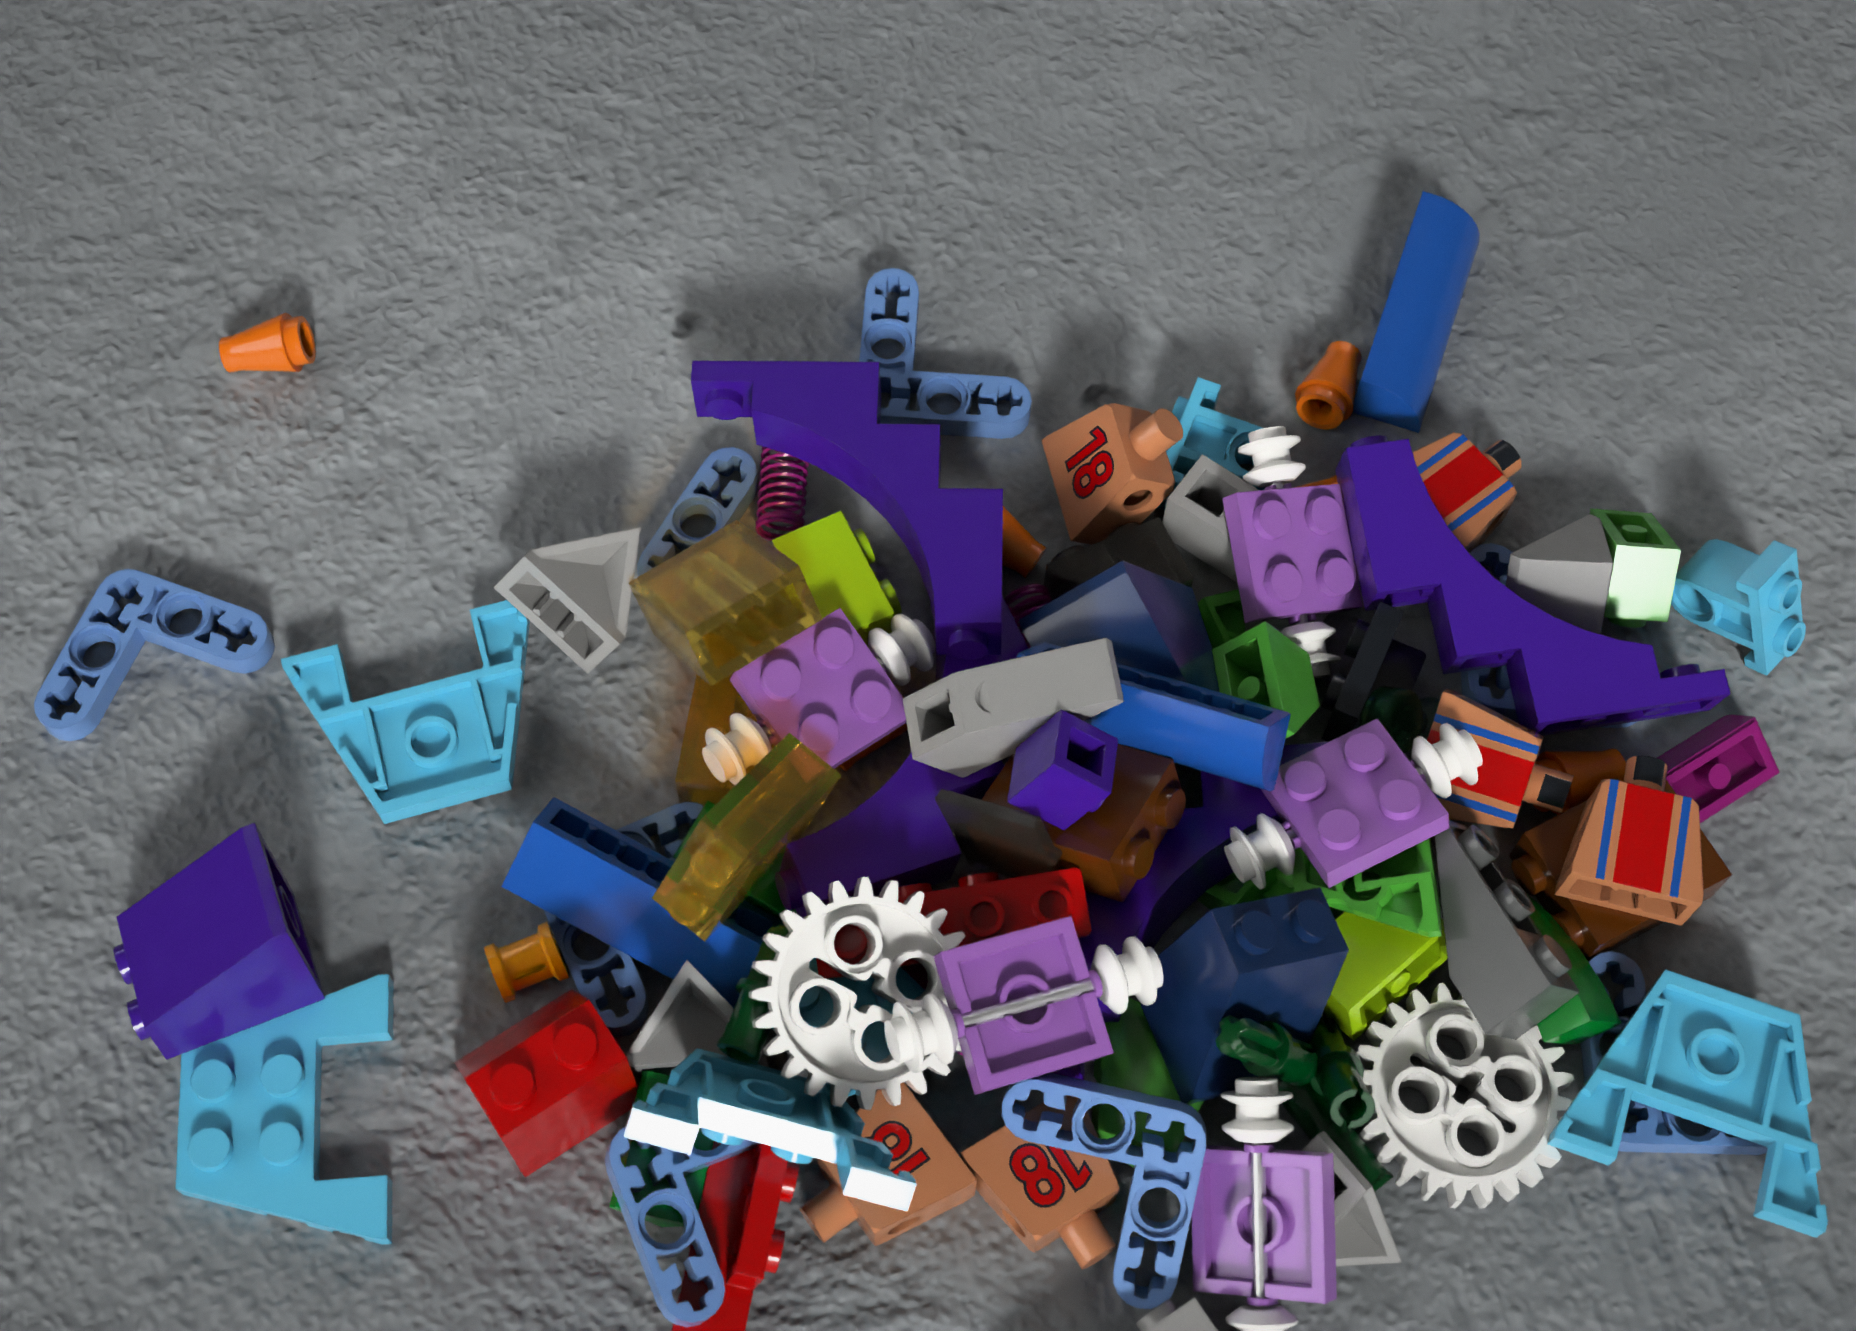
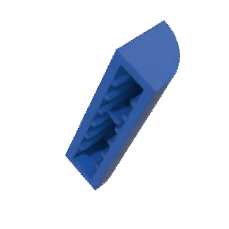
(1418, 315)
(1194, 726)
(607, 890)

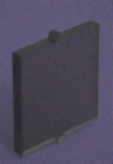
(999, 836)

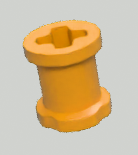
(526, 962)

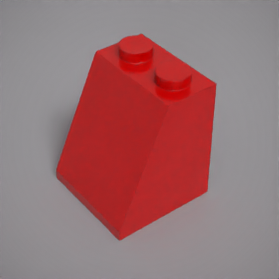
(550, 1080)

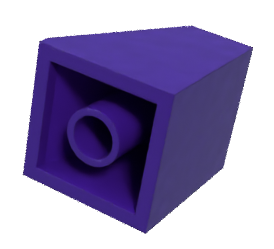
(216, 949)

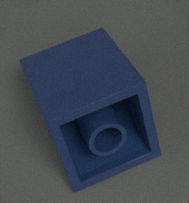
(1145, 616)
(1244, 961)

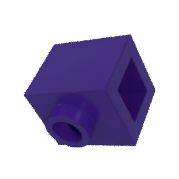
(1063, 770)

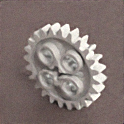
(834, 1050)
(1428, 1141)

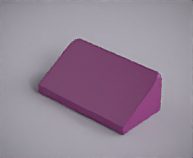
(1720, 763)

